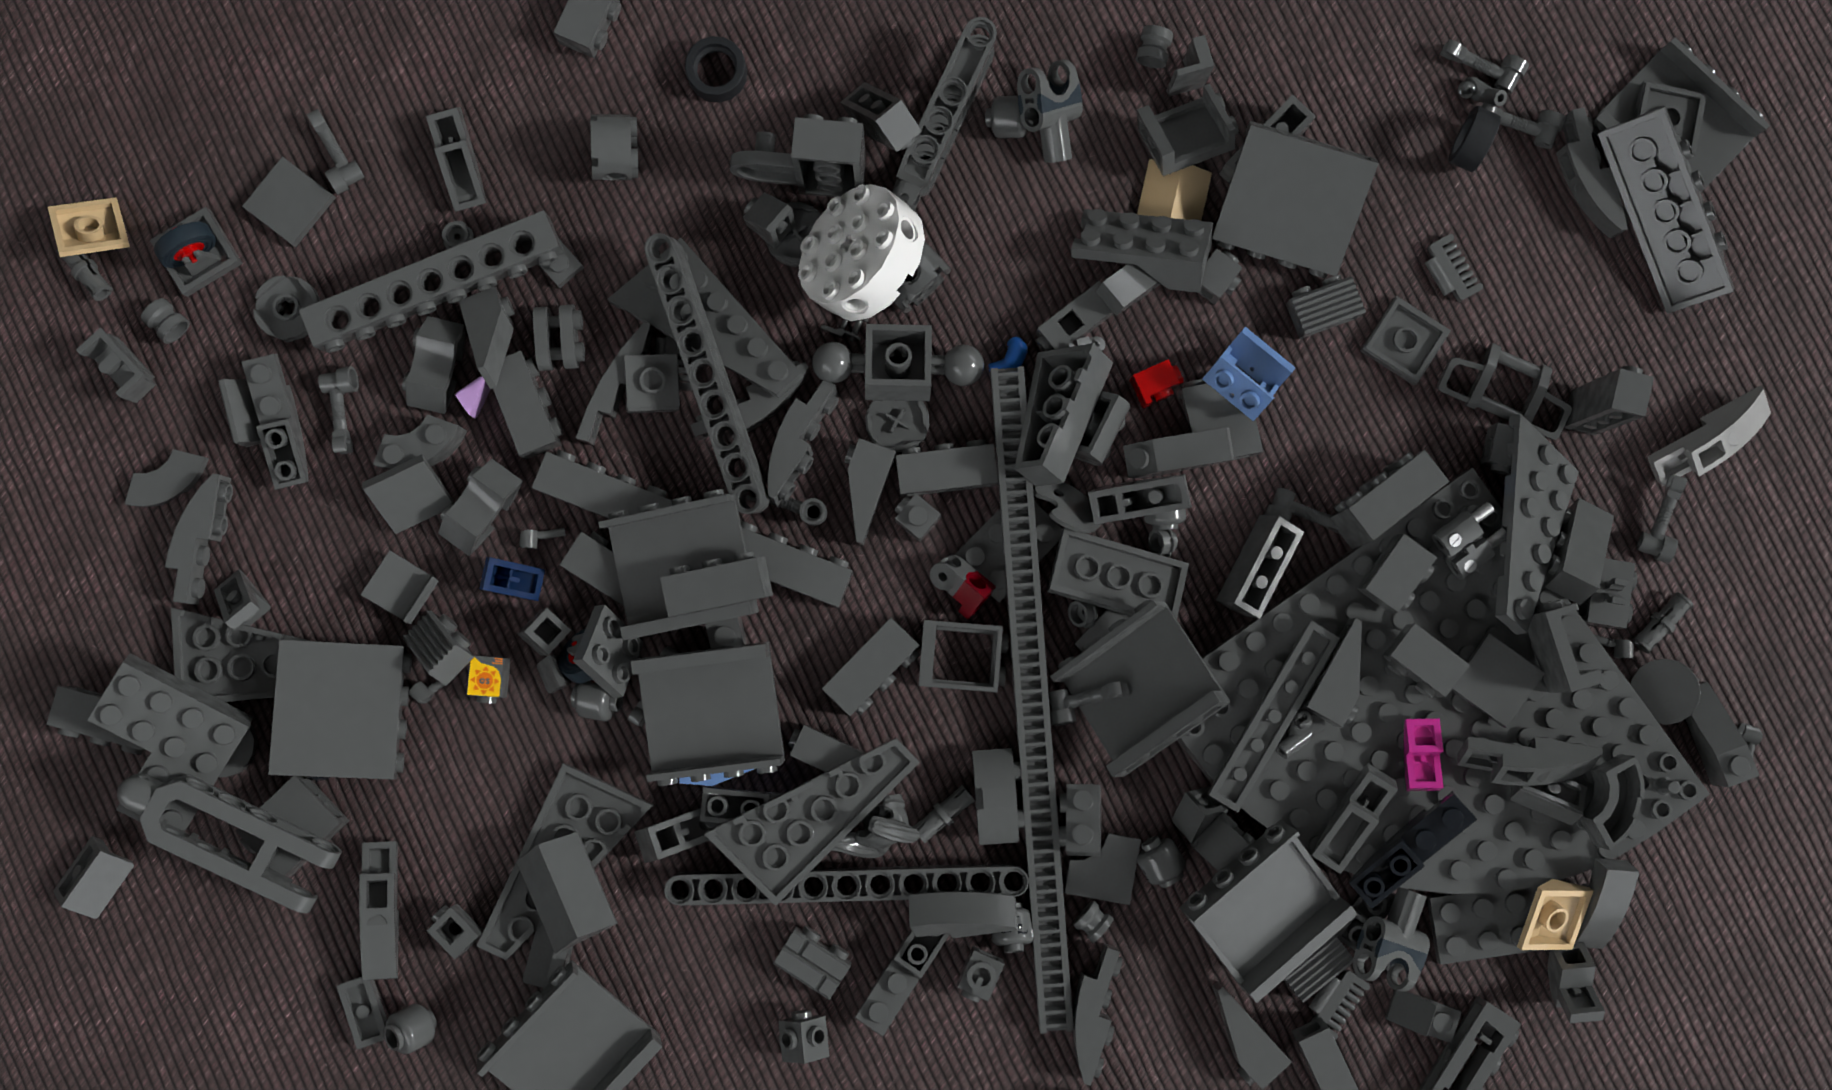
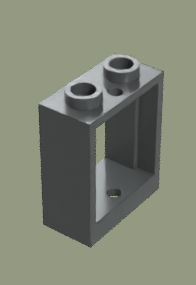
(999, 646)

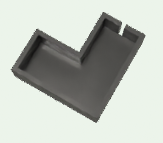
(175, 723)

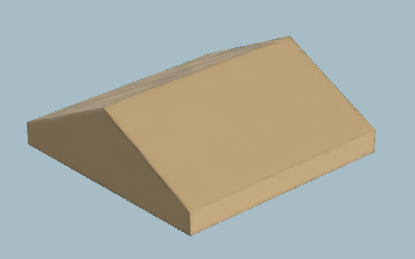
(1176, 194)
(88, 227)
(1555, 916)

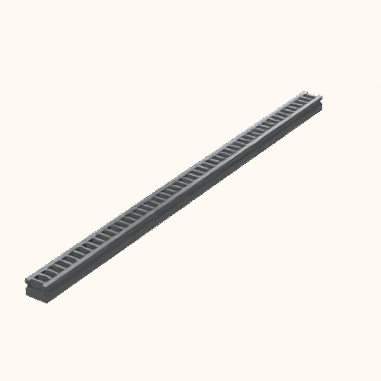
(1031, 707)

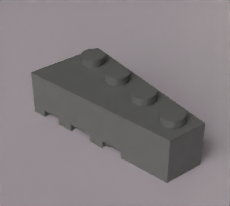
(1059, 409)

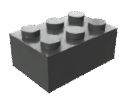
(1387, 498)

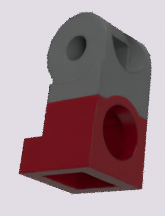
(962, 583)

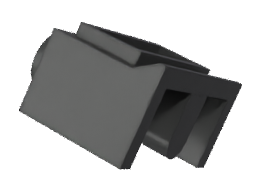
(120, 364)

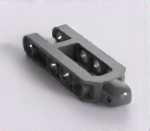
(946, 112)
(151, 797)

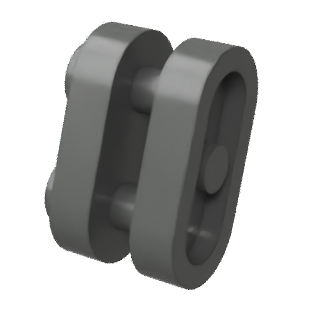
(571, 350)

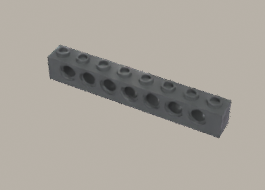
(322, 317)

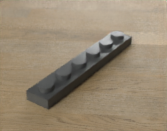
(1273, 716)

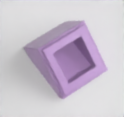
(473, 396)

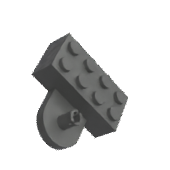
(824, 158)

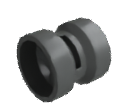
(1154, 46)
(164, 320)

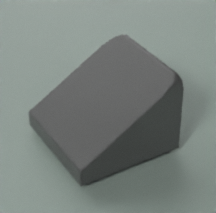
(551, 674)

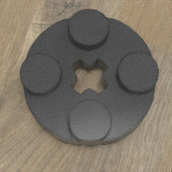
(269, 306)

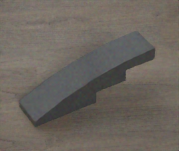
(612, 384)

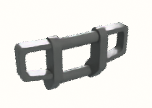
(1489, 363)

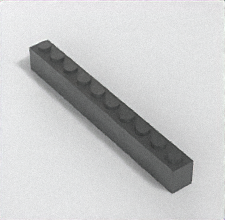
(603, 494)

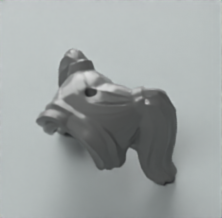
(882, 828)

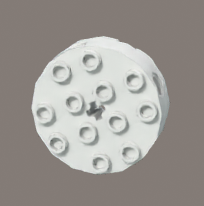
(861, 252)

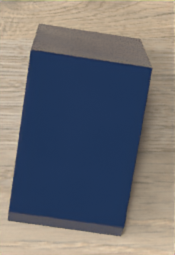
(512, 579)

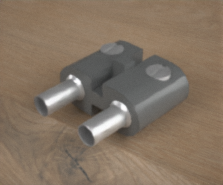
(1463, 541)

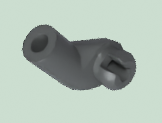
(1299, 734)

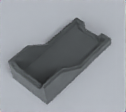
(1161, 246)

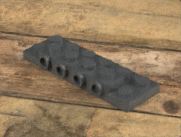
(1668, 209)

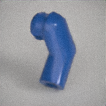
(1014, 356)

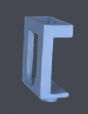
(1258, 362)

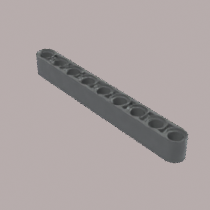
(695, 362)

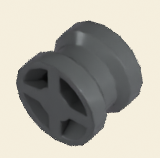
(1093, 921)

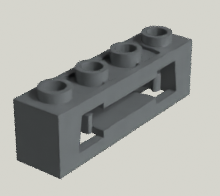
(1489, 1026)

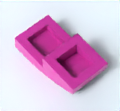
(1422, 754)

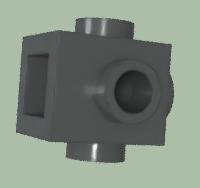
(803, 1037)

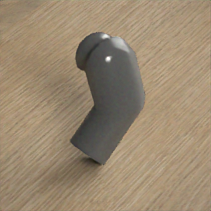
(1481, 92)

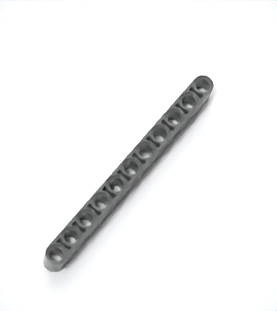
(862, 875)

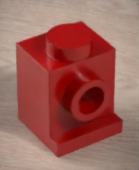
(1156, 382)

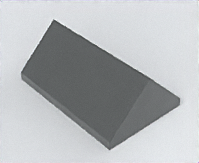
(566, 891)

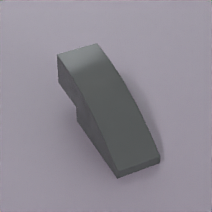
(456, 158)
(1126, 287)
(1355, 818)
(1613, 890)
(961, 914)

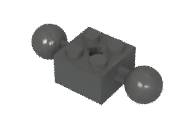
(904, 381)

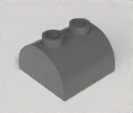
(1102, 428)

